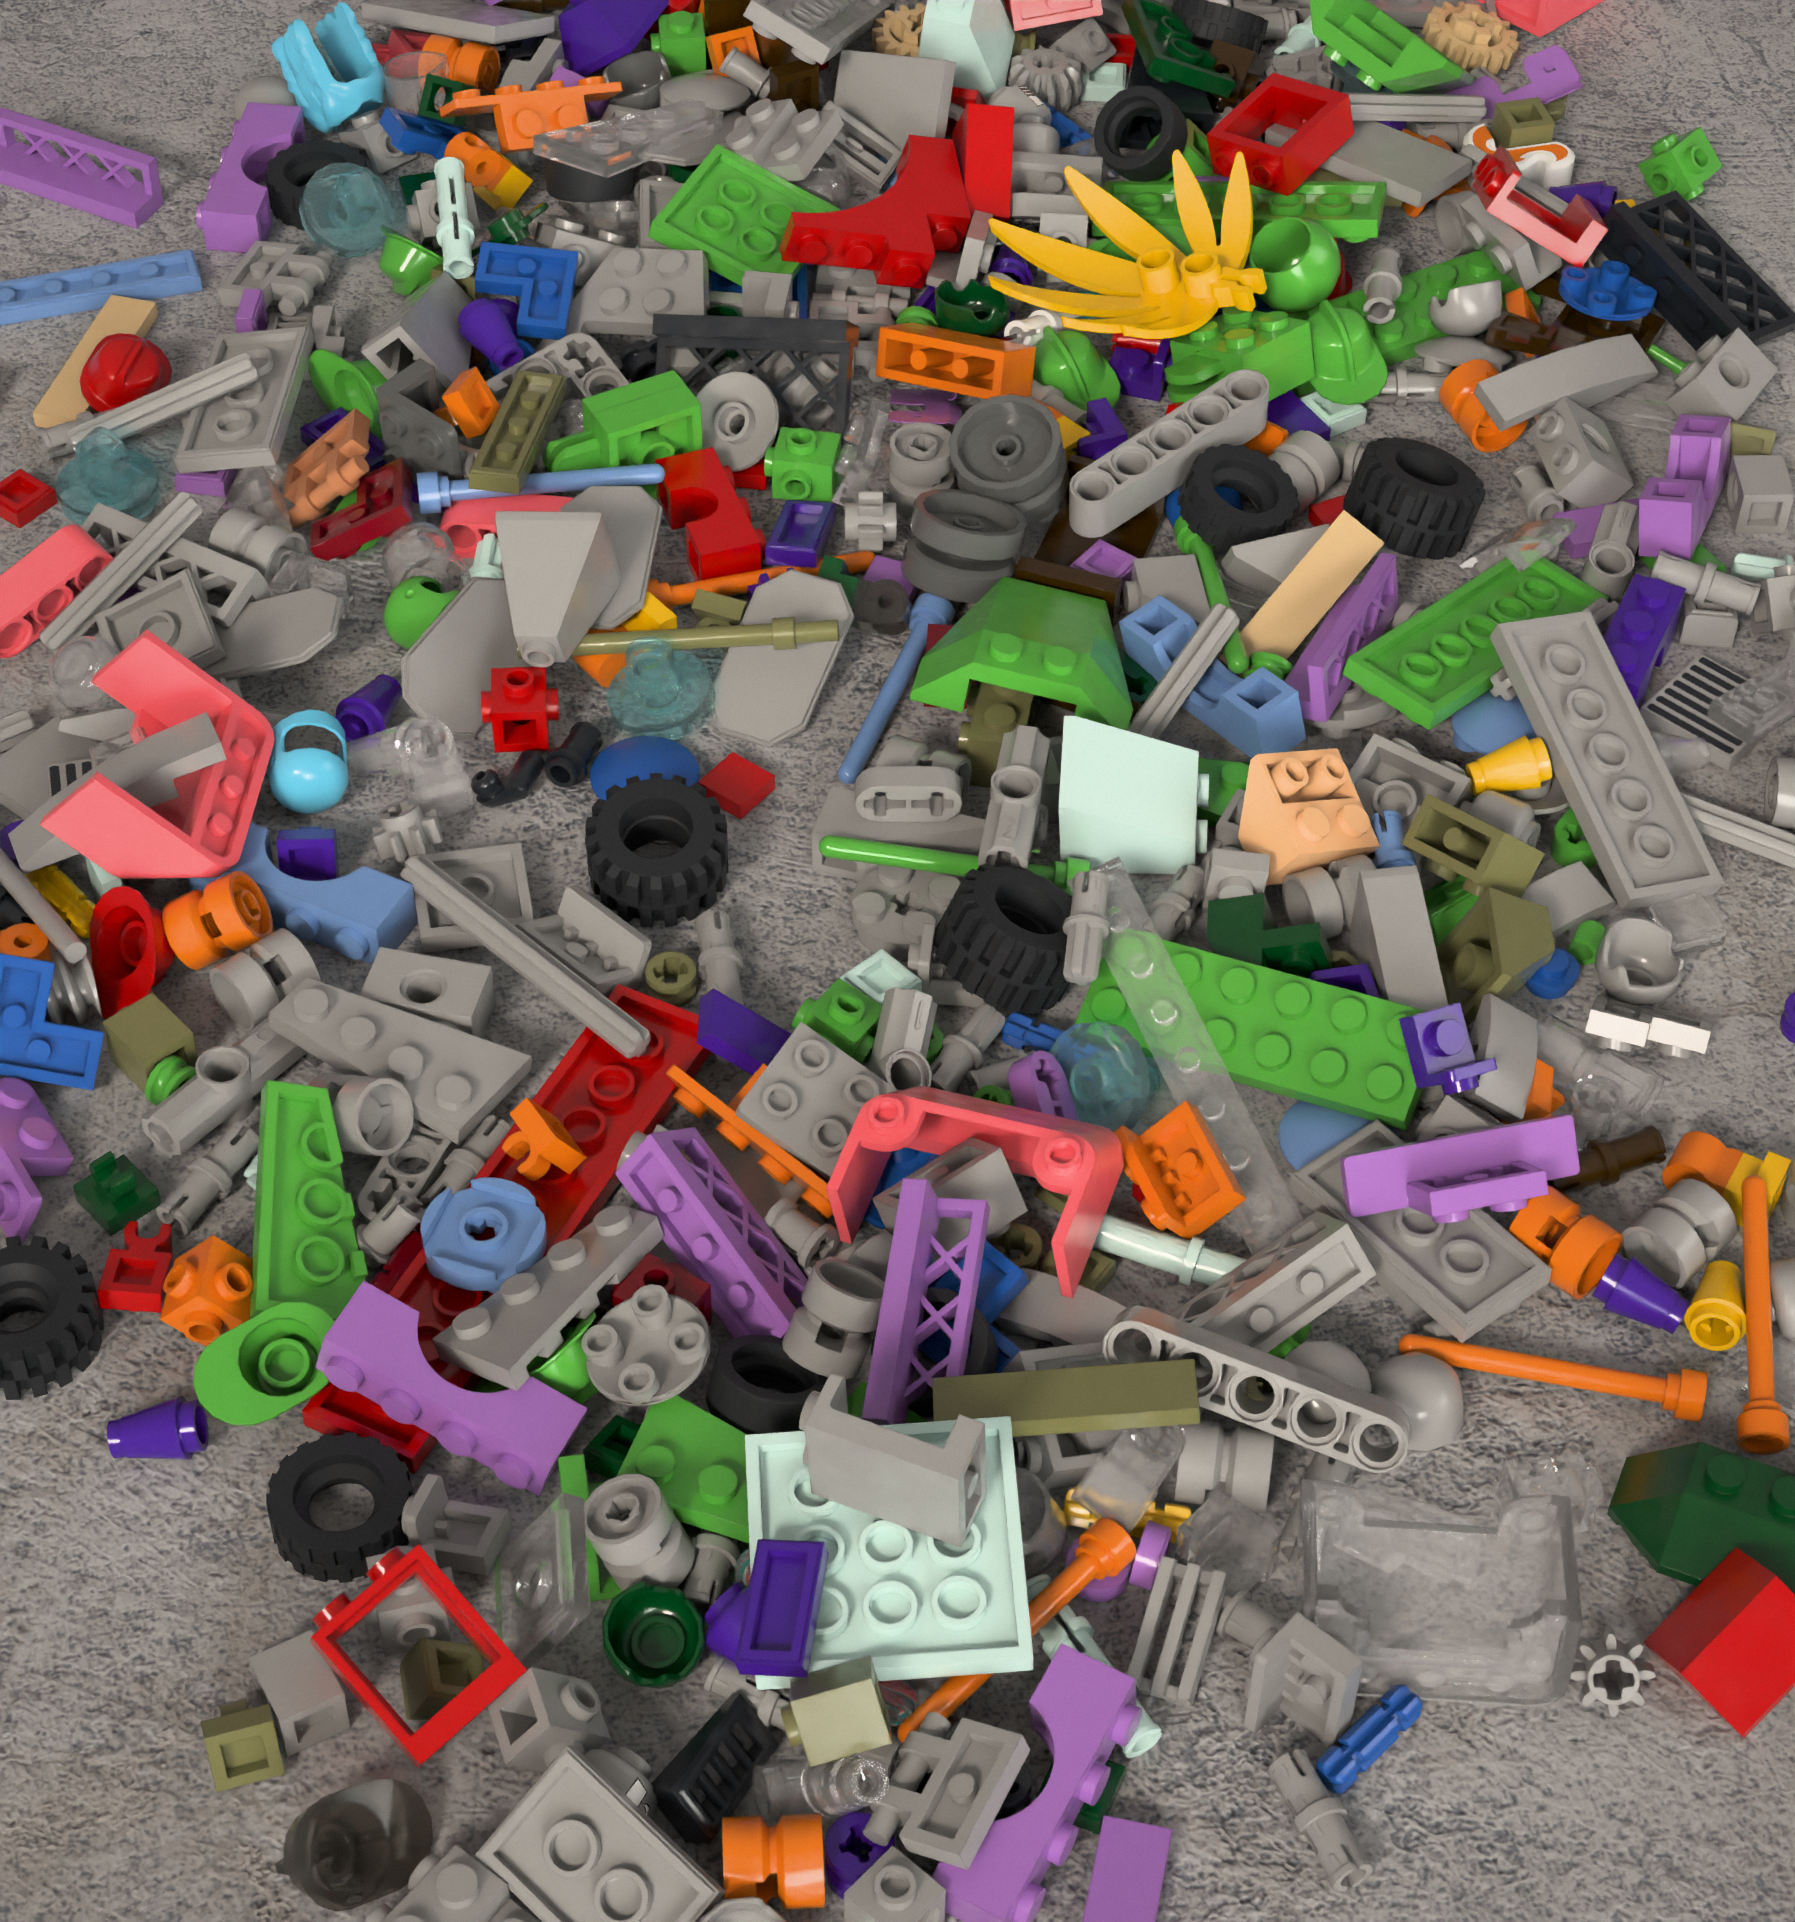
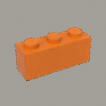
(954, 361)

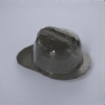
(357, 1844)

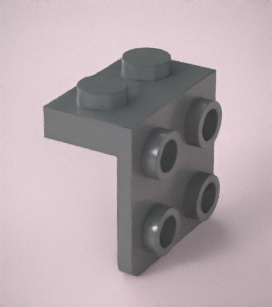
(411, 427)

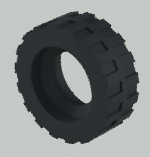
(1221, 22)
(295, 168)
(1248, 473)
(331, 1463)

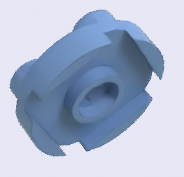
(485, 1264)

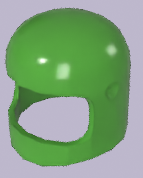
(414, 607)

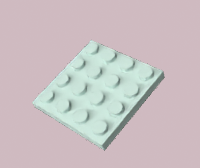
(893, 1590)

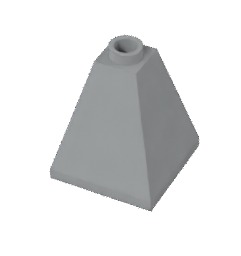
(556, 578)

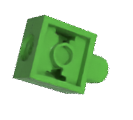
(1237, 341)
(632, 427)

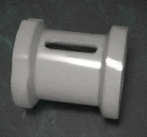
(801, 1235)

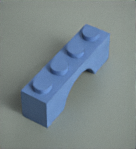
(1251, 713)
(343, 913)

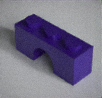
(1644, 630)

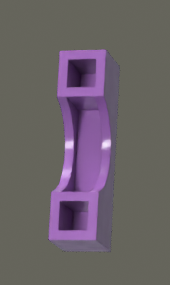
(236, 205)
(1679, 506)
(512, 1432)
(1080, 1717)

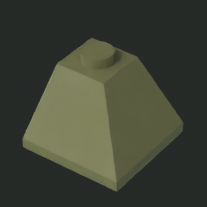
(1494, 950)

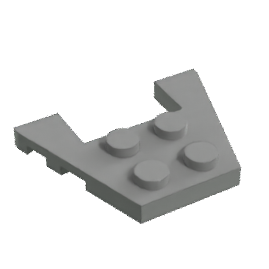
(634, 287)

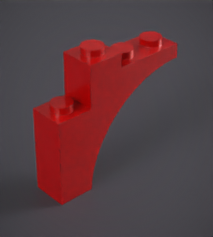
(897, 229)

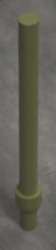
(782, 633)

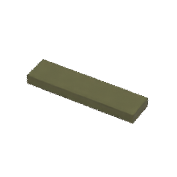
(517, 432)
(1075, 1397)

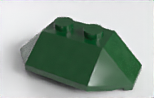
(1700, 1503)

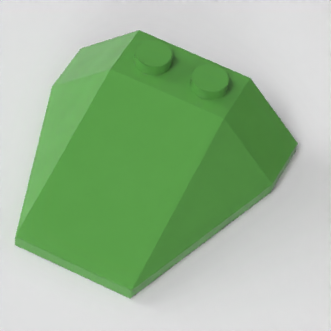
(1382, 48)
(1034, 644)

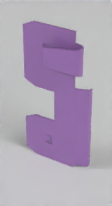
(1543, 85)
(936, 406)

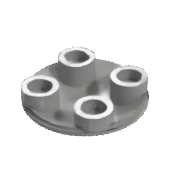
(714, 90)
(1450, 351)
(647, 1348)

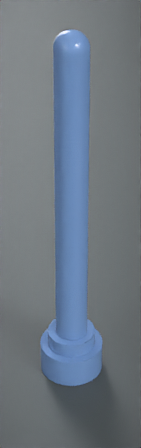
(438, 491)
(925, 611)

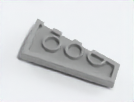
(447, 1072)
(535, 1305)

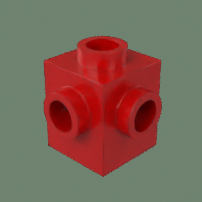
(520, 708)

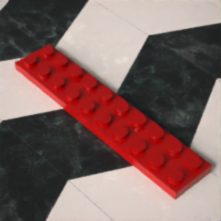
(601, 1105)

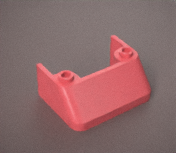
(209, 821)
(1055, 1150)

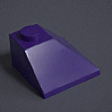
(604, 30)

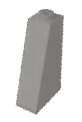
(424, 329)
(1397, 943)

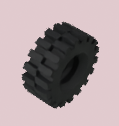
(62, 1290)

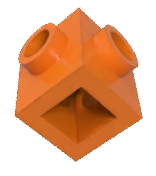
(208, 1291)

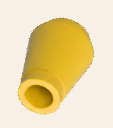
(1511, 767)
(1718, 1308)

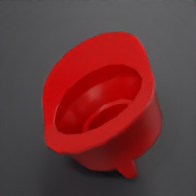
(123, 371)
(127, 948)

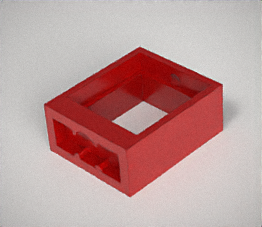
(1315, 111)
(387, 1577)

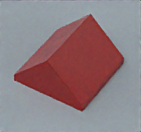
(1733, 1641)

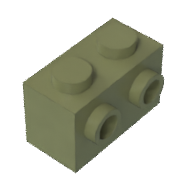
(994, 713)
(1471, 848)

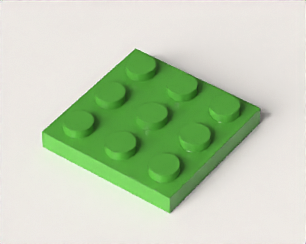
(734, 216)

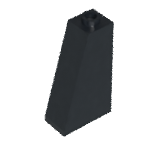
(1147, 125)

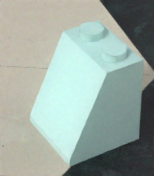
(973, 36)
(1129, 799)

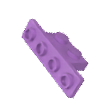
(27, 1148)
(1462, 1170)

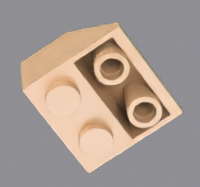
(1303, 812)

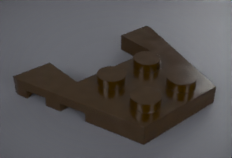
(1568, 329)

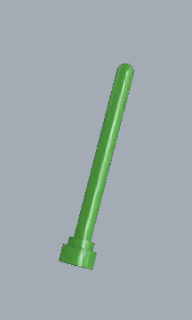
(1214, 588)
(935, 860)

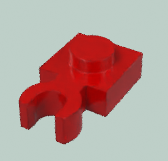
(136, 1274)

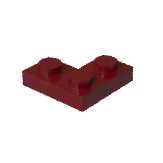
(380, 509)

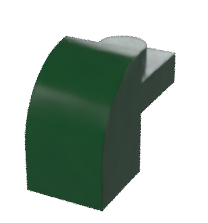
(1248, 932)

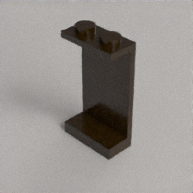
(788, 76)
(1063, 546)

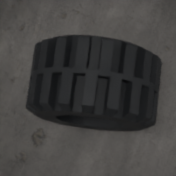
(1414, 497)
(657, 886)
(1006, 937)

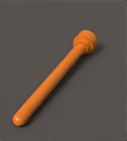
(738, 583)
(1678, 1393)
(1762, 1425)
(1101, 1553)

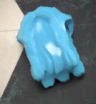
(322, 98)

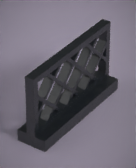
(1682, 293)
(767, 337)

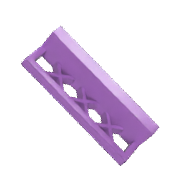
(78, 180)
(1351, 625)
(710, 1240)
(905, 1295)

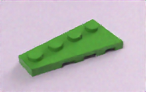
(302, 1211)
(695, 1465)

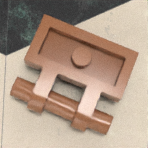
(328, 468)

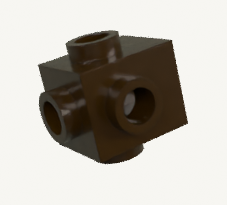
(1244, 68)

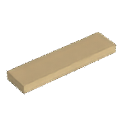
(64, 396)
(1310, 589)

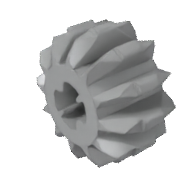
(1049, 75)

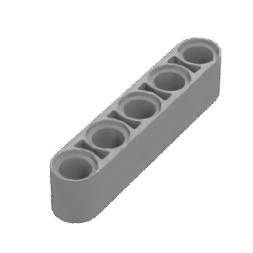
(1163, 453)
(1291, 1386)

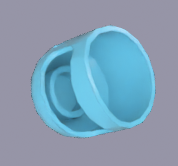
(308, 777)

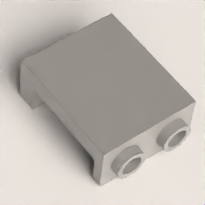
(892, 1472)

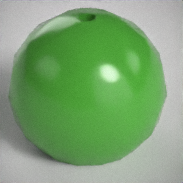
(1297, 263)

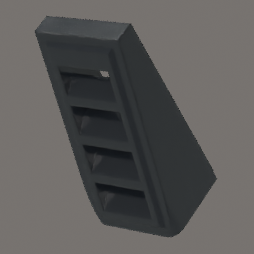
(672, 1787)

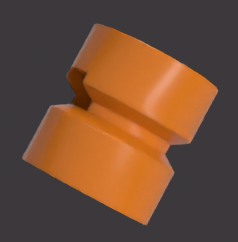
(468, 63)
(1464, 408)
(215, 921)
(1569, 1244)
(775, 1860)

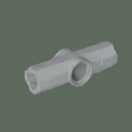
(1015, 798)
(220, 1090)

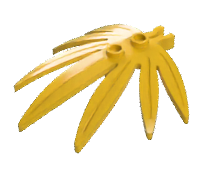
(1164, 289)

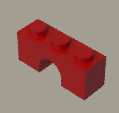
(717, 522)

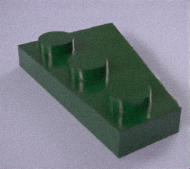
(1167, 48)

